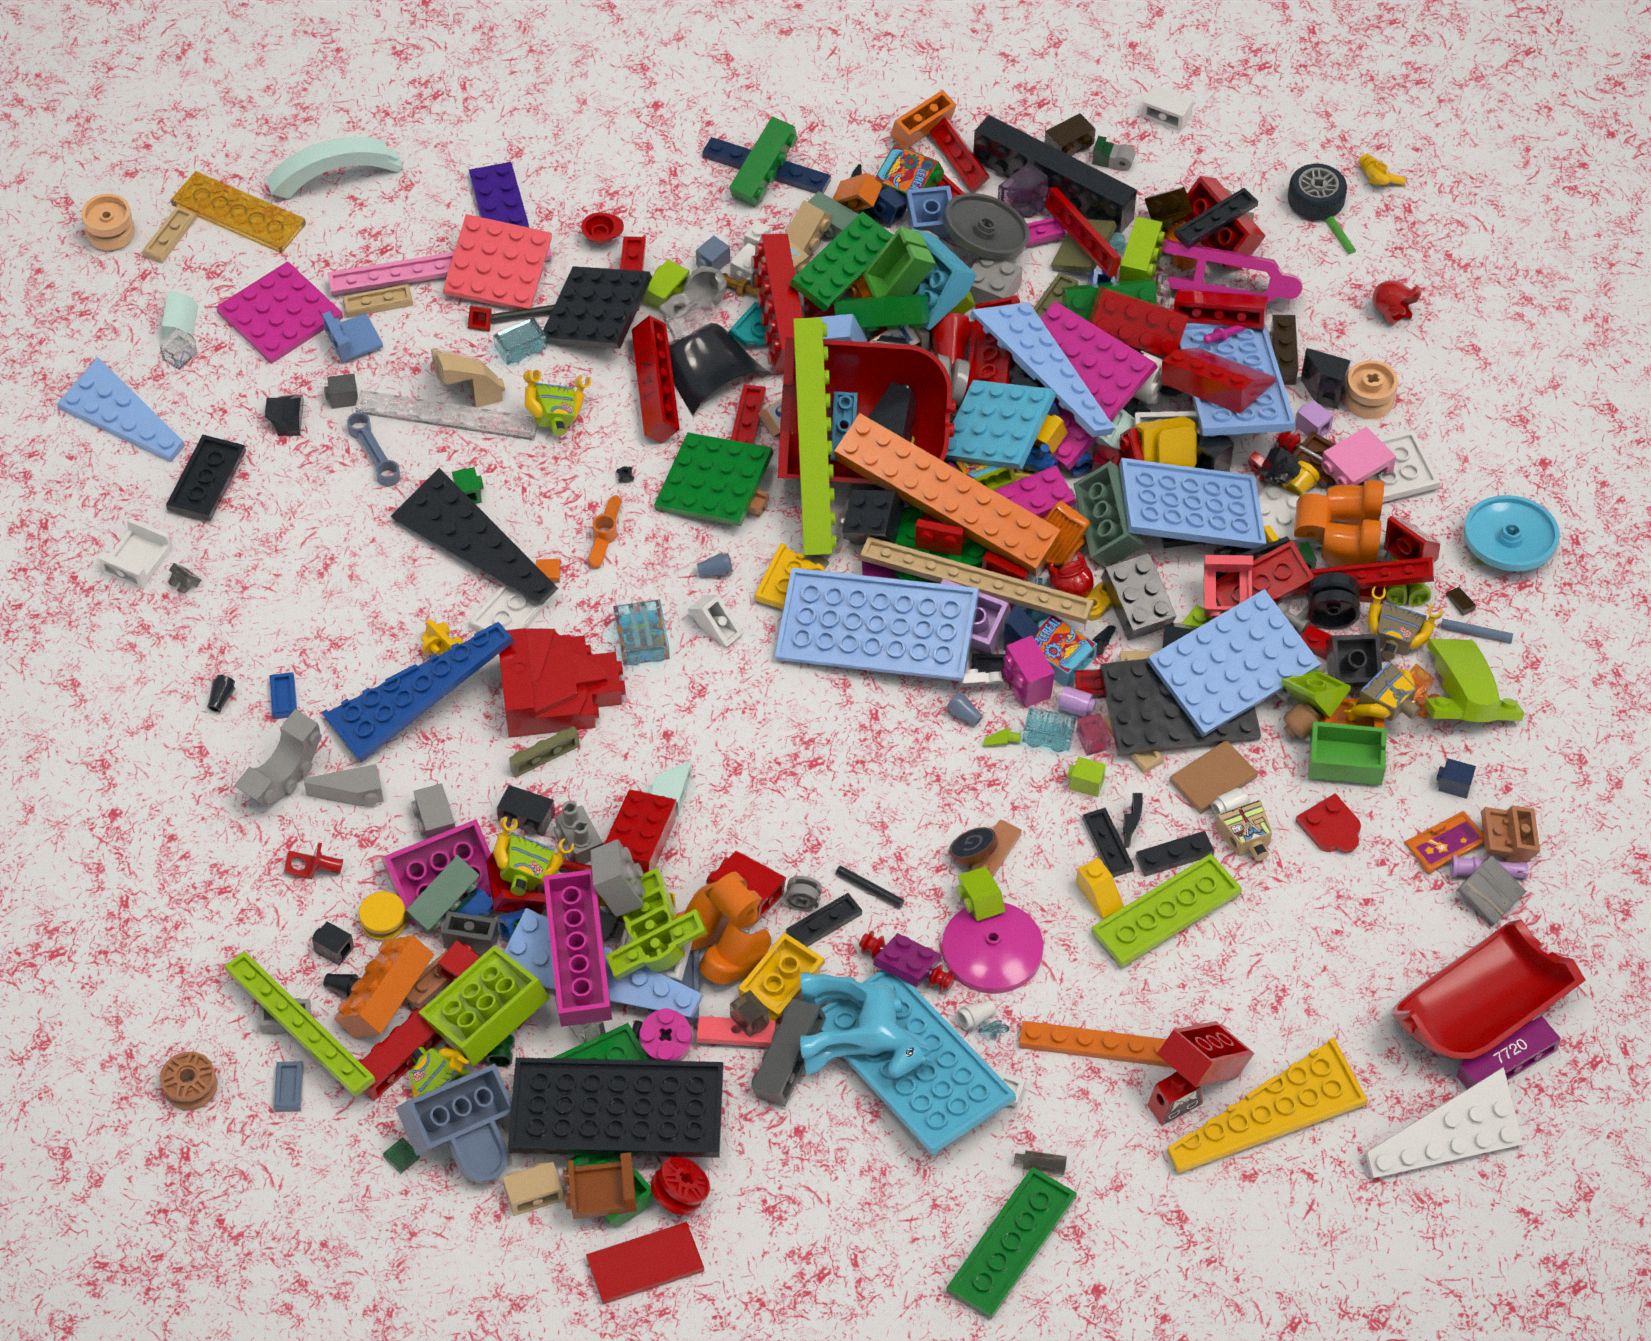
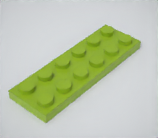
(1166, 910)

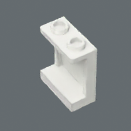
(137, 554)

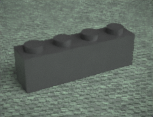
(784, 1060)

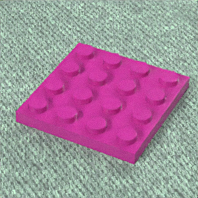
(278, 312)

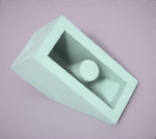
(673, 784)

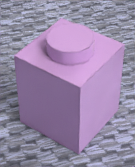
(1314, 418)

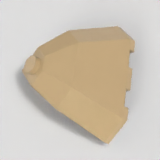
(455, 367)

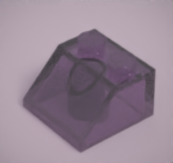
(1025, 191)

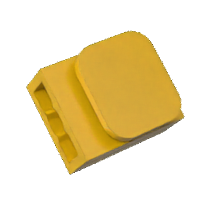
(1169, 441)

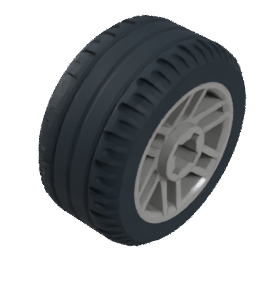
(1317, 191)

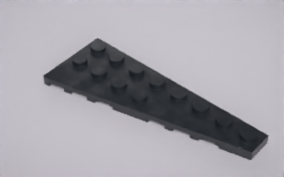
(459, 526)

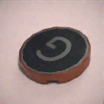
(973, 845)

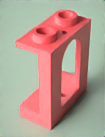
(1225, 563)

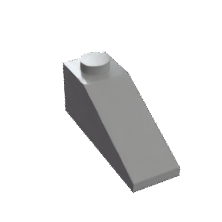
(351, 786)

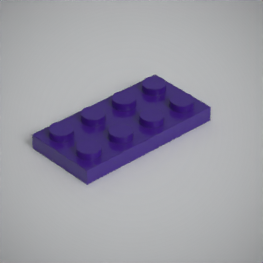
(498, 194)

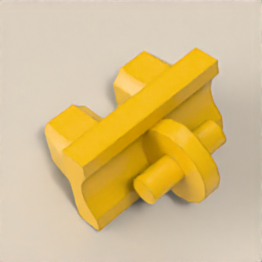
(437, 638)

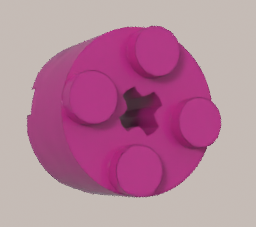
(666, 1022)

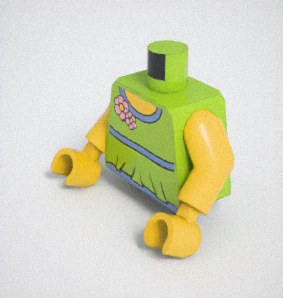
(553, 404)
(525, 860)
(436, 1068)

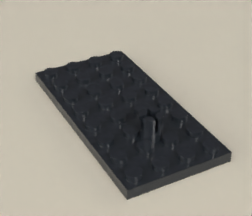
(616, 1107)

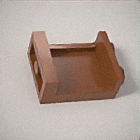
(601, 1188)

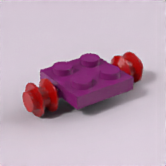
(907, 960)

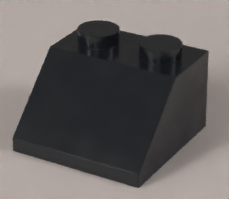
(1325, 377)

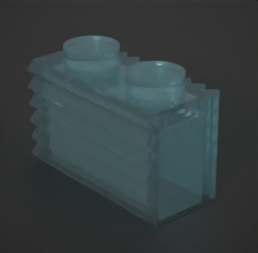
(520, 341)
(1049, 730)

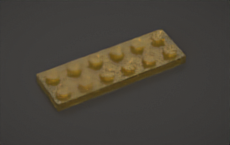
(238, 212)

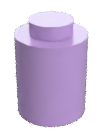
(1076, 701)

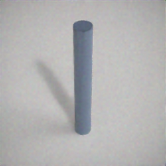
(1476, 630)

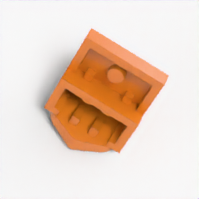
(1073, 531)

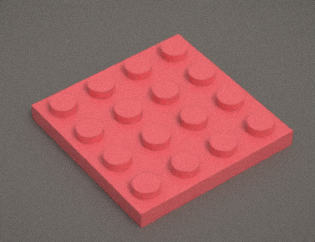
(497, 263)

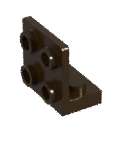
(1169, 207)

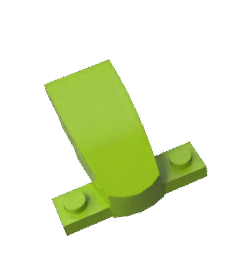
(1469, 684)
(655, 931)

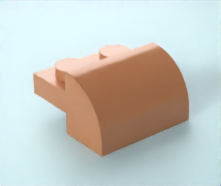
(1510, 833)

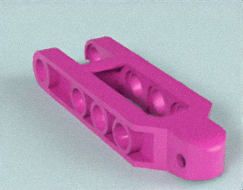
(1280, 283)

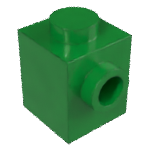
(469, 483)

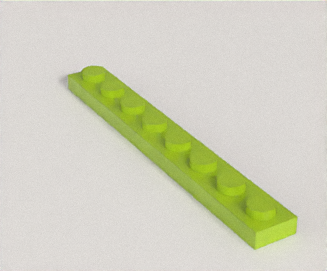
(300, 1024)

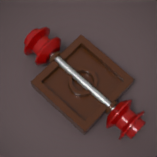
(1309, 451)

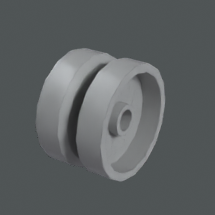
(958, 375)

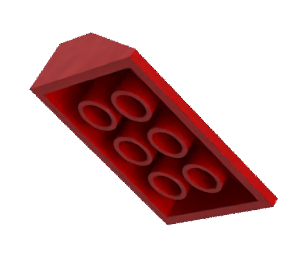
(1214, 378)

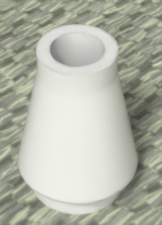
(973, 1015)

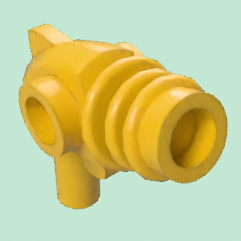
(1378, 171)

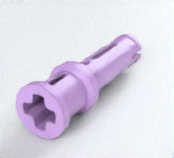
(1467, 866)

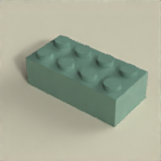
(1103, 504)

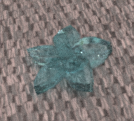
(994, 1028)

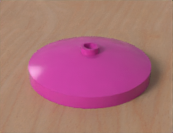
(993, 952)

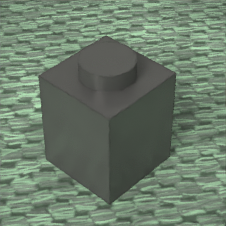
(341, 391)

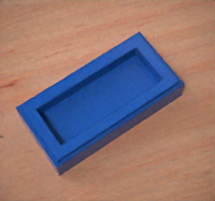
(283, 695)

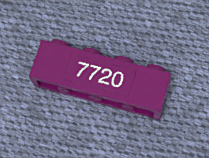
(1515, 1053)

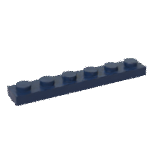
(788, 173)

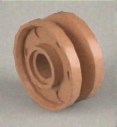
(193, 1093)

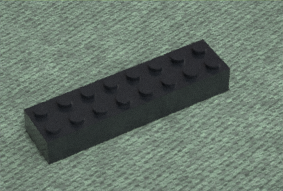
(1087, 188)

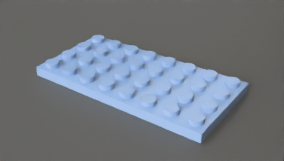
(1253, 349)
(877, 624)

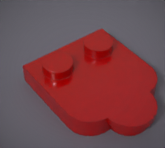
(1331, 825)

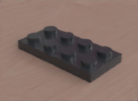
(206, 477)

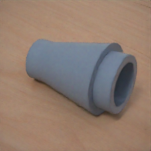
(716, 565)
(962, 708)

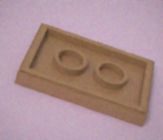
(1213, 775)

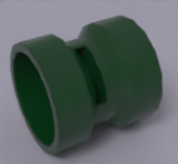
(502, 1054)

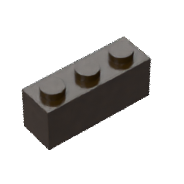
(1284, 344)

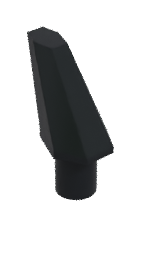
(1103, 638)

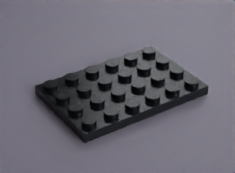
(1150, 719)

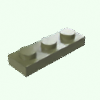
(544, 751)

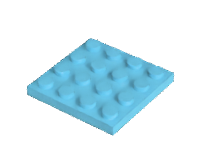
(998, 423)

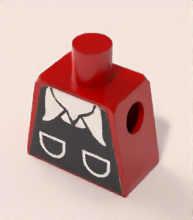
(1178, 1098)

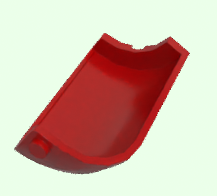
(1486, 994)

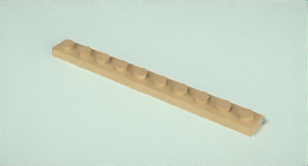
(990, 583)

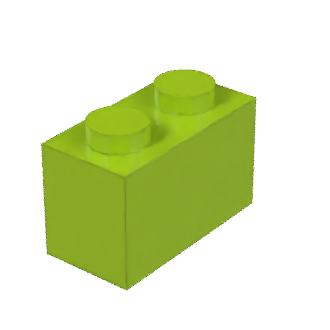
(665, 282)
(980, 893)

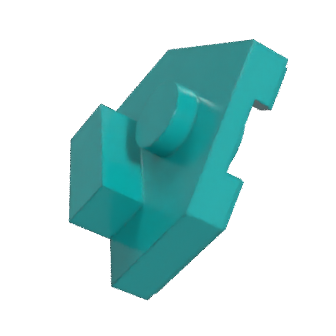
(749, 328)

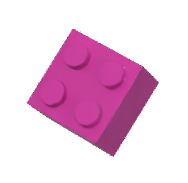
(1028, 671)

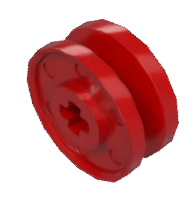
(680, 1185)

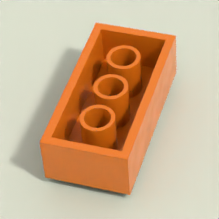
(383, 986)

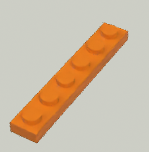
(1091, 1043)

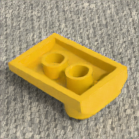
(779, 974)

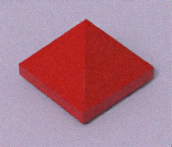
(479, 318)

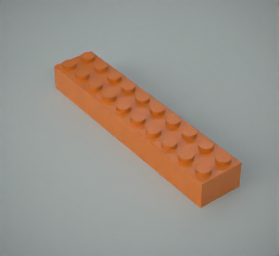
(947, 494)

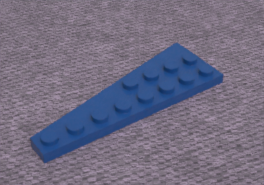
(390, 707)

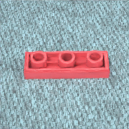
(721, 1031)

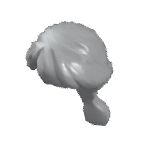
(701, 282)

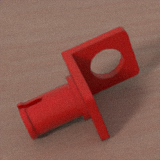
(312, 863)

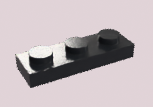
(1174, 853)

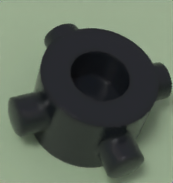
(625, 474)

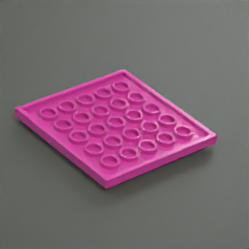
(1103, 363)

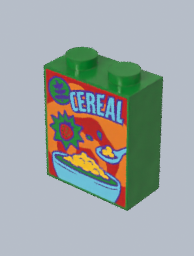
(908, 170)

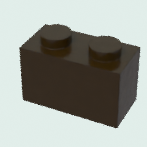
(1071, 135)

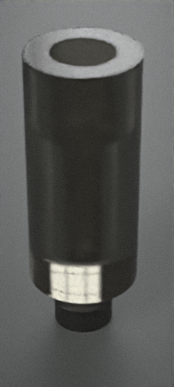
(1042, 1161)

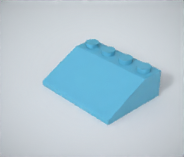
(946, 282)

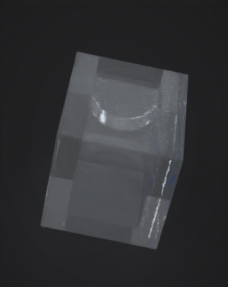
(178, 349)

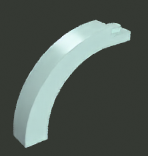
(327, 156)

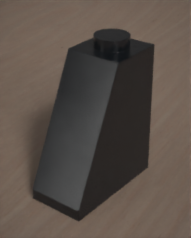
(896, 410)

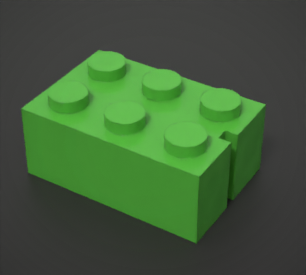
(899, 265)
(1347, 753)

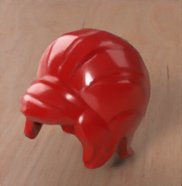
(1393, 300)
(1072, 577)

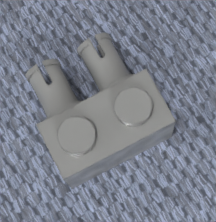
(577, 829)

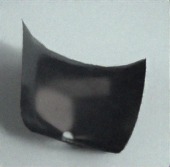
(707, 363)

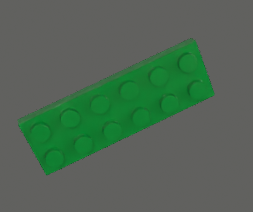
(841, 262)
(1011, 1242)

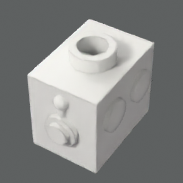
(741, 265)

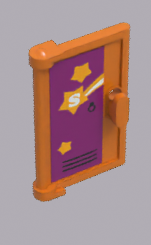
(1453, 837)

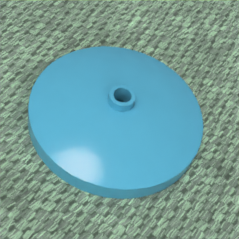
(1511, 533)

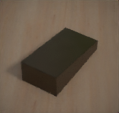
(1461, 601)

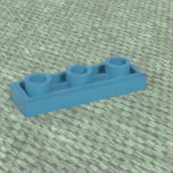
(843, 412)

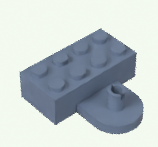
(465, 1119)

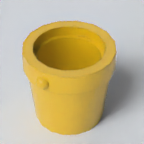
(1304, 481)

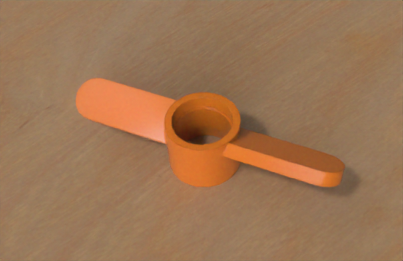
(603, 538)

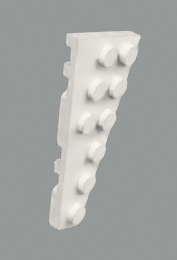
(1279, 512)
(1463, 1127)

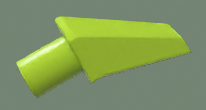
(1002, 738)

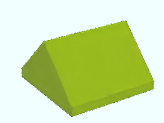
(1317, 690)

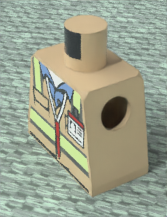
(1246, 830)

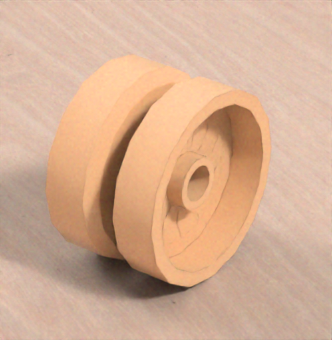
(108, 222)
(1370, 389)

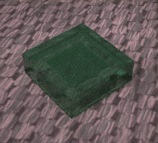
(401, 1155)

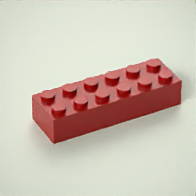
(776, 297)

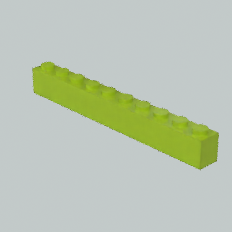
(813, 436)

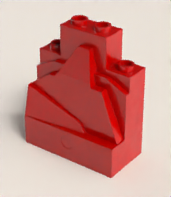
(556, 682)

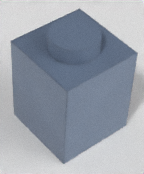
(713, 254)

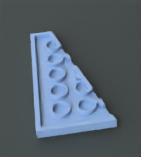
(113, 407)

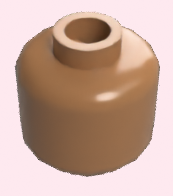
(1300, 720)

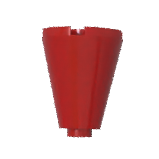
(952, 336)

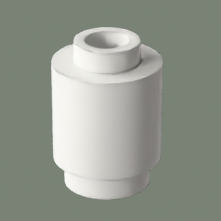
(1229, 801)

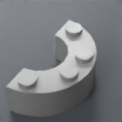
(287, 764)

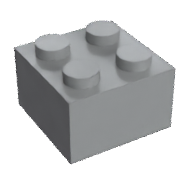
(994, 279)
(617, 877)

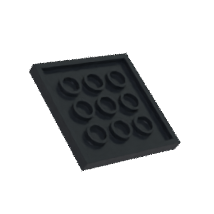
(596, 307)

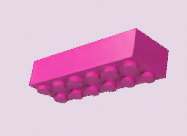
(577, 948)

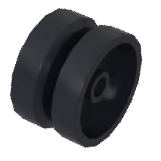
(1333, 601)

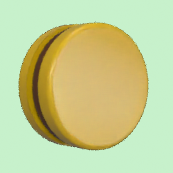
(382, 916)

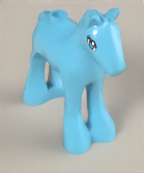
(876, 1028)

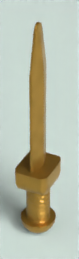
(741, 286)

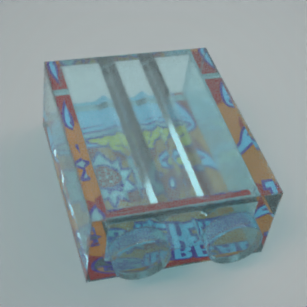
(641, 632)

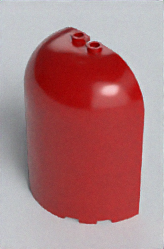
(868, 371)

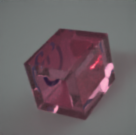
(1093, 734)

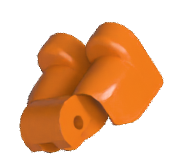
(1359, 510)
(726, 912)

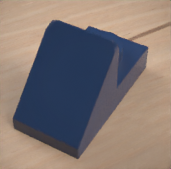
(1018, 626)

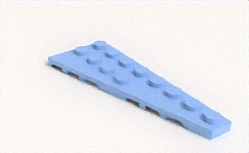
(1039, 355)
(642, 988)

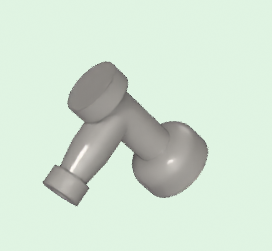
(1299, 621)

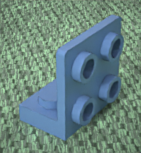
(351, 336)

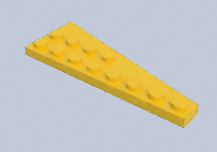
(1295, 1099)

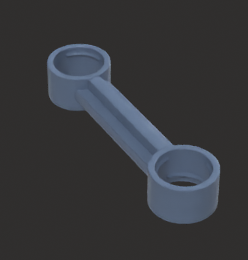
(373, 449)

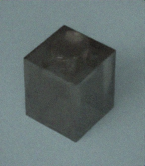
(749, 1013)

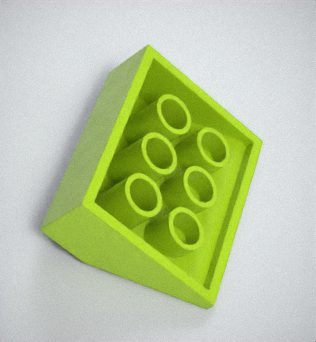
(484, 1004)

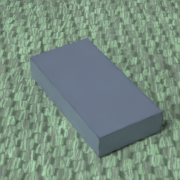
(288, 1086)

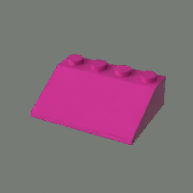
(419, 864)

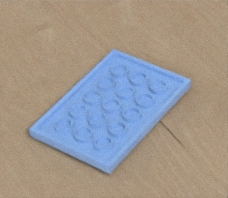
(1191, 504)
(1233, 662)

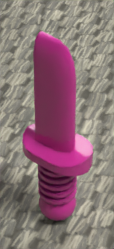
(1222, 335)

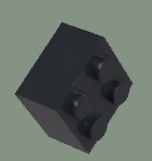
(873, 515)
(1354, 658)

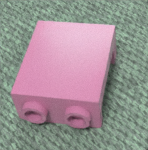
(1357, 458)

